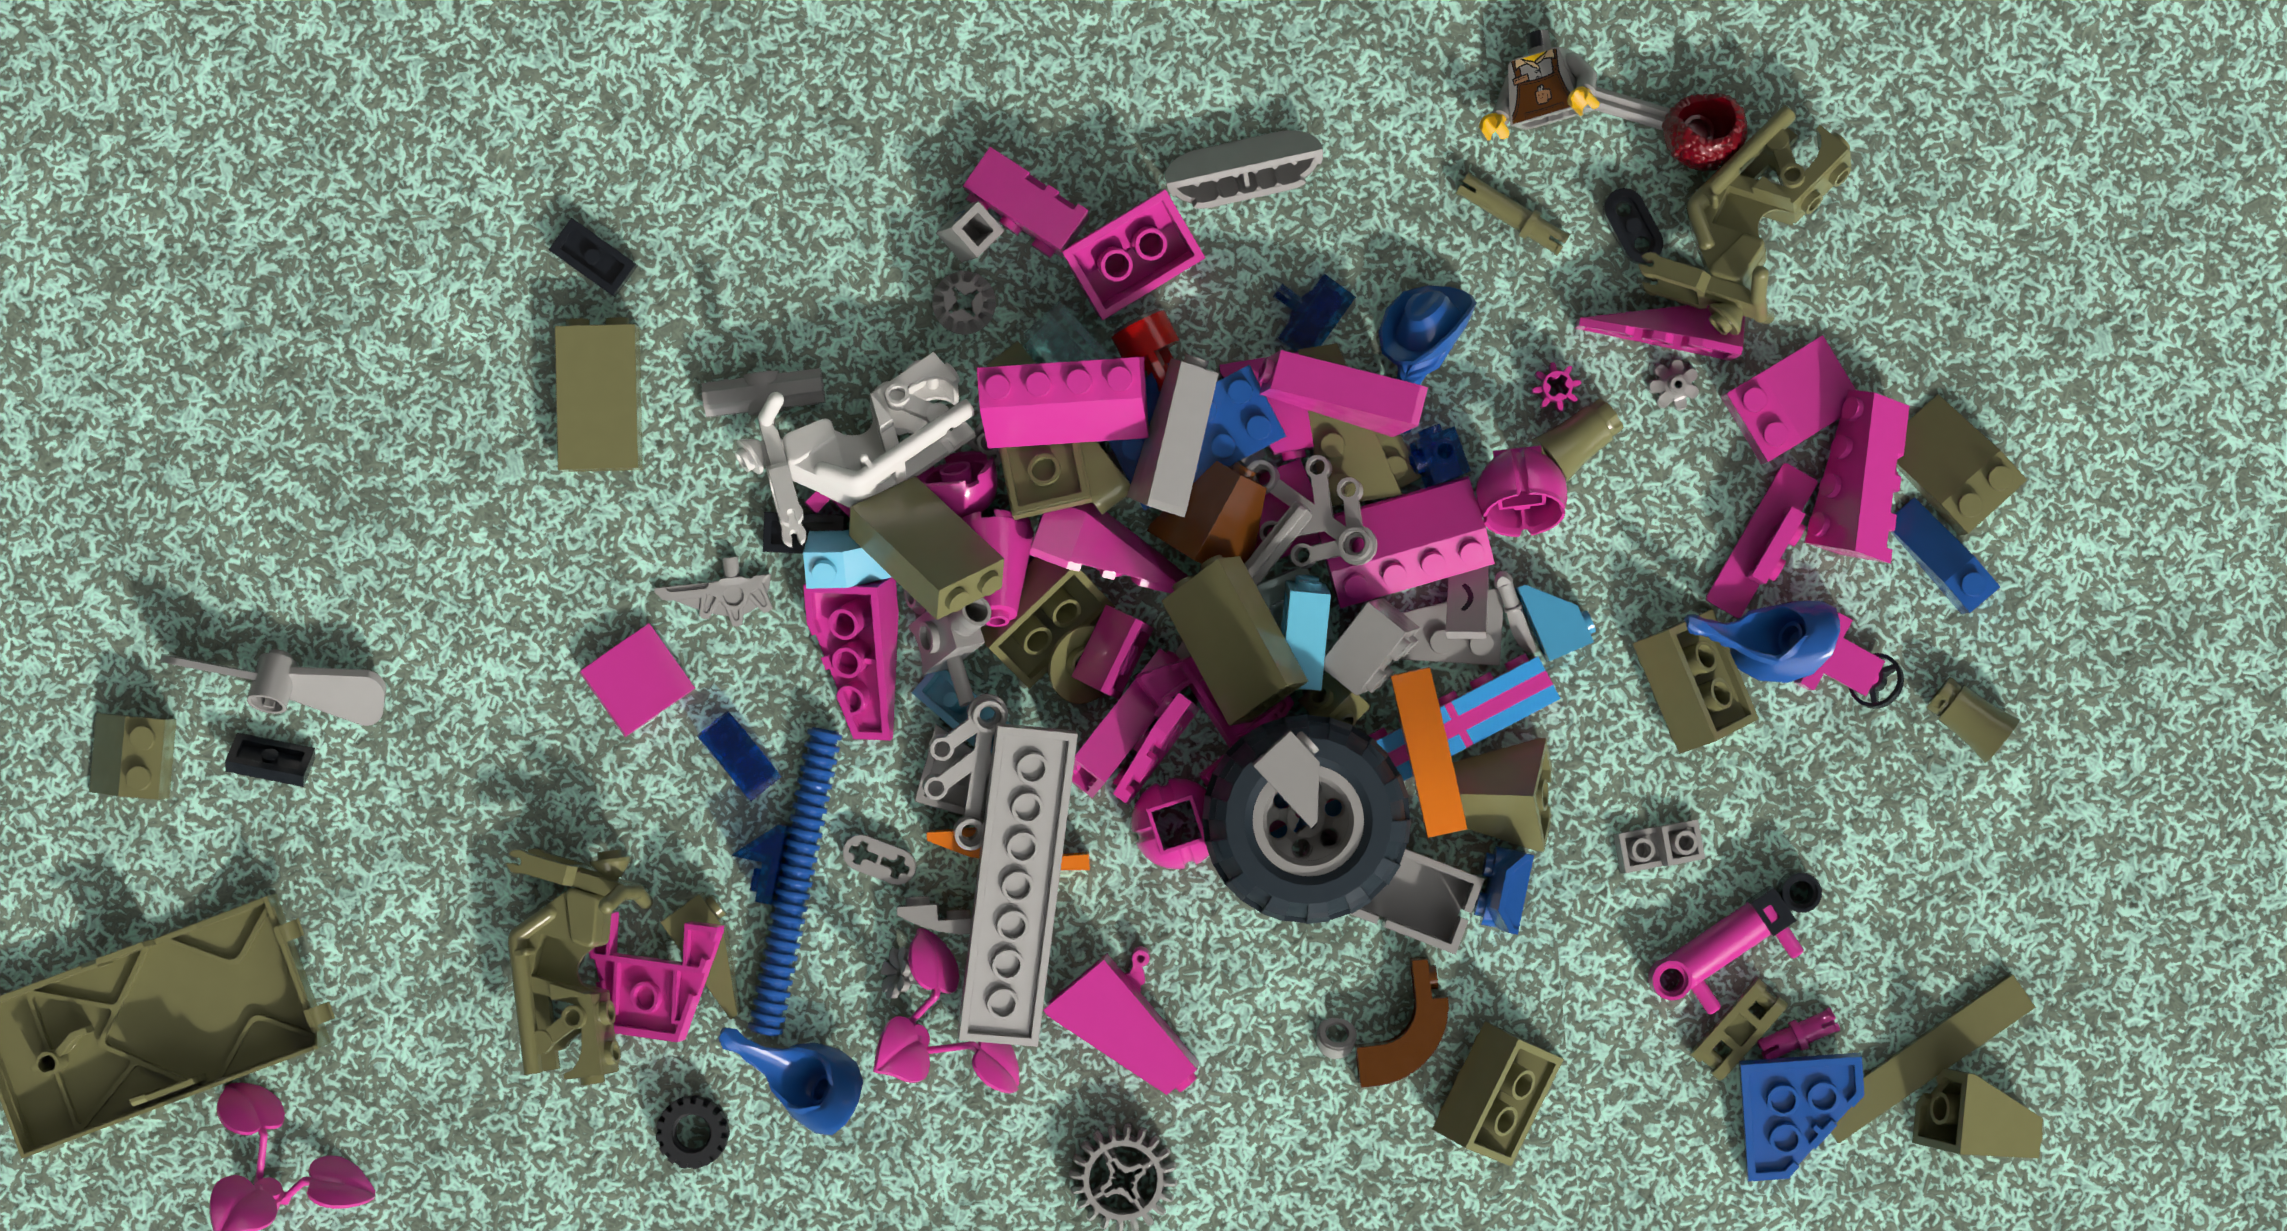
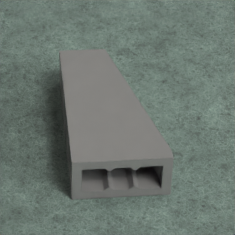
(1175, 437)

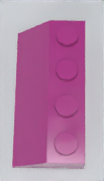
(1063, 402)
(1418, 540)

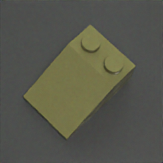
(1956, 466)

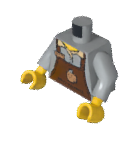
(1542, 88)

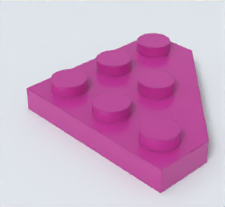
(1154, 745)

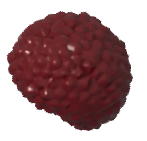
(1705, 130)

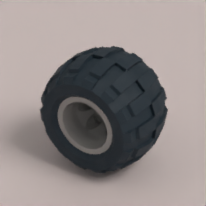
(1328, 878)

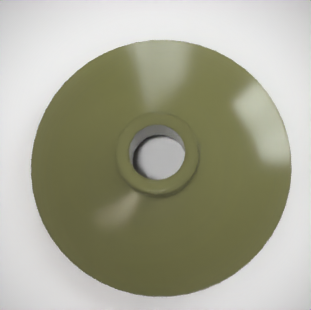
(1062, 666)

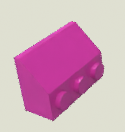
(1132, 254)

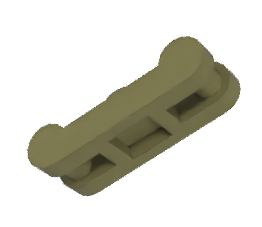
(1739, 1029)

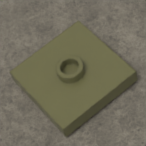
(1045, 478)

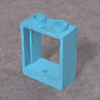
(1306, 625)

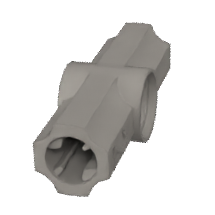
(752, 391)

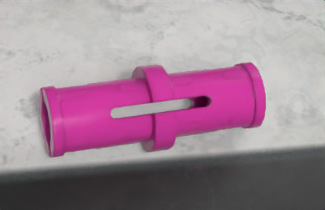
(1798, 1034)

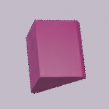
(1112, 652)

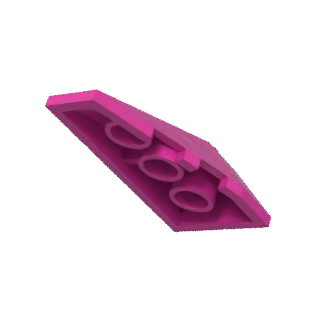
(1670, 327)
(860, 649)

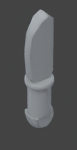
(1515, 613)

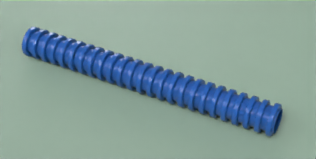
(794, 882)

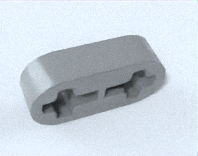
(877, 869)

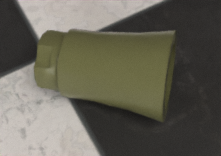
(1580, 437)
(1972, 718)

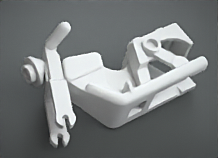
(863, 464)

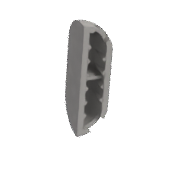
(1244, 168)

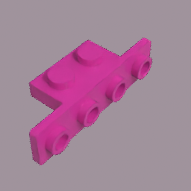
(1763, 541)

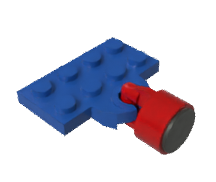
(1238, 417)

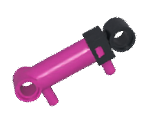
(1760, 917)

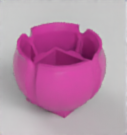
(1521, 492)
(1143, 823)

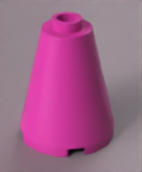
(1013, 542)

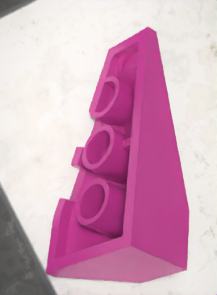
(1100, 541)

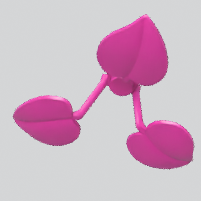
(904, 1044)
(249, 1207)

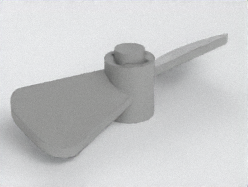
(344, 693)

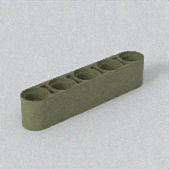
(1105, 479)

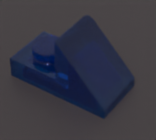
(768, 850)

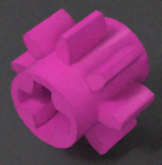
(1567, 386)

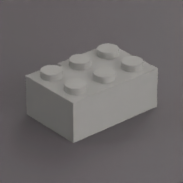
(1425, 901)

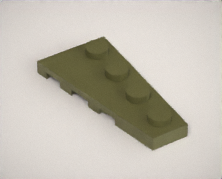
(1348, 447)

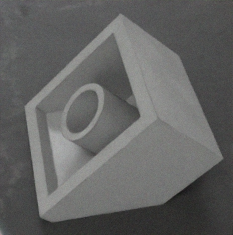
(1293, 773)

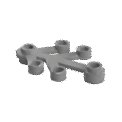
(1322, 515)
(975, 762)

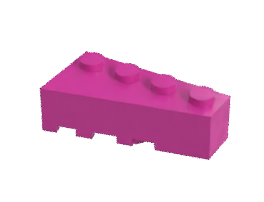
(1860, 479)

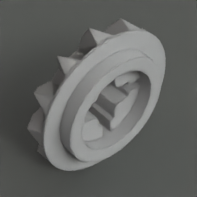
(961, 321)

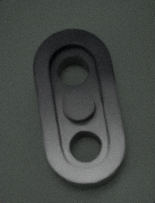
(1635, 225)

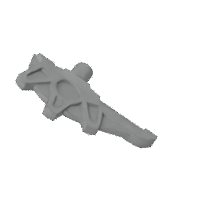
(727, 597)

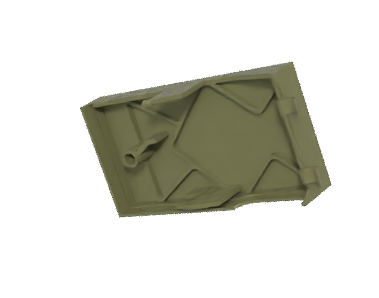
(155, 1025)

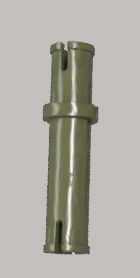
(1513, 214)

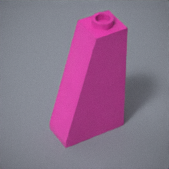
(1343, 392)
(1117, 733)
(1123, 1025)

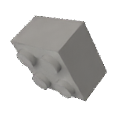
(1371, 646)

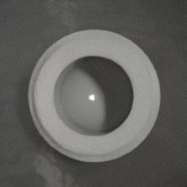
(1333, 1049)

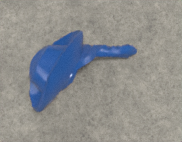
(1423, 328)
(1776, 640)
(810, 1079)

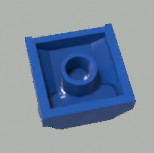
(1505, 889)

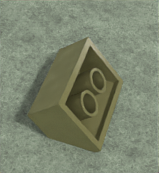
(1049, 607)
(1695, 685)
(1497, 1094)

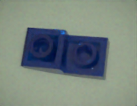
(739, 756)

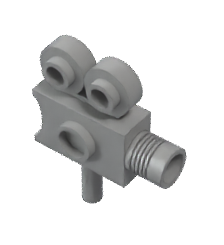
(949, 641)

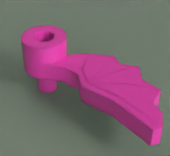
(1140, 958)

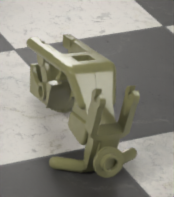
(1727, 218)
(547, 959)

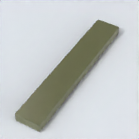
(1936, 1050)

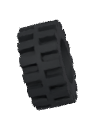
(674, 1149)

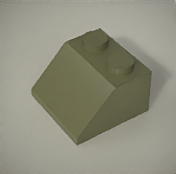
(132, 756)

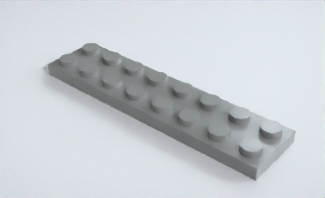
(1017, 884)

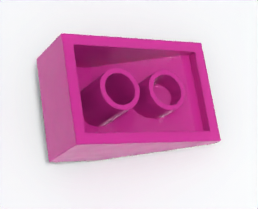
(1790, 400)

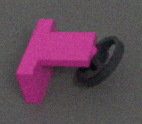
(1857, 670)

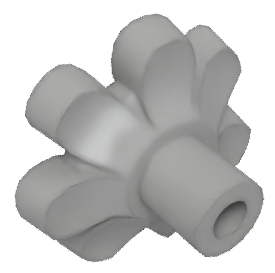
(1666, 387)
(897, 972)

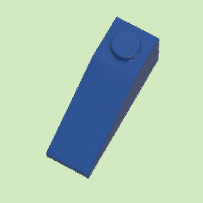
(1943, 557)

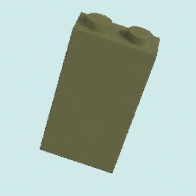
(598, 396)
(926, 547)
(1234, 639)

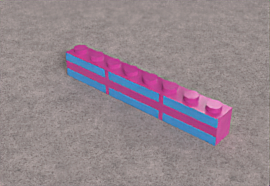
(1466, 718)

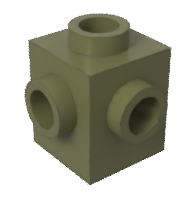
(1334, 701)

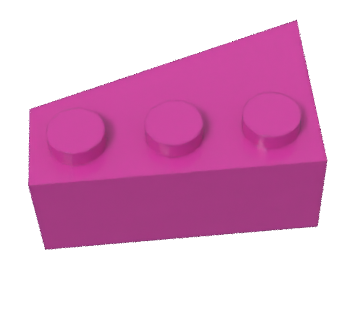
(1025, 203)

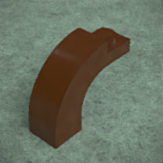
(1405, 1053)

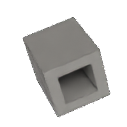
(970, 231)

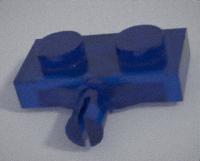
(1313, 314)

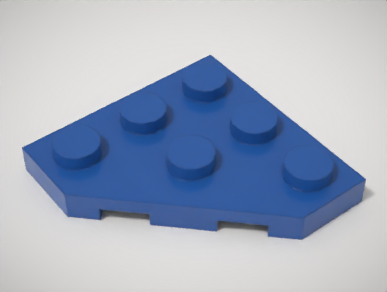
(1794, 1107)

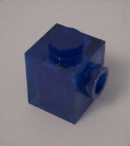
(1438, 455)

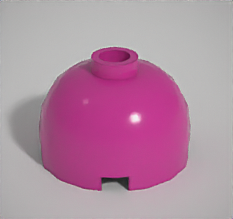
(964, 482)

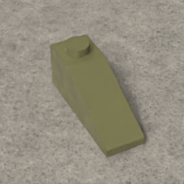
(721, 977)

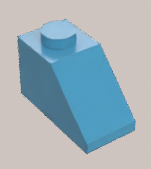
(1555, 622)

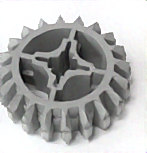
(1105, 1147)

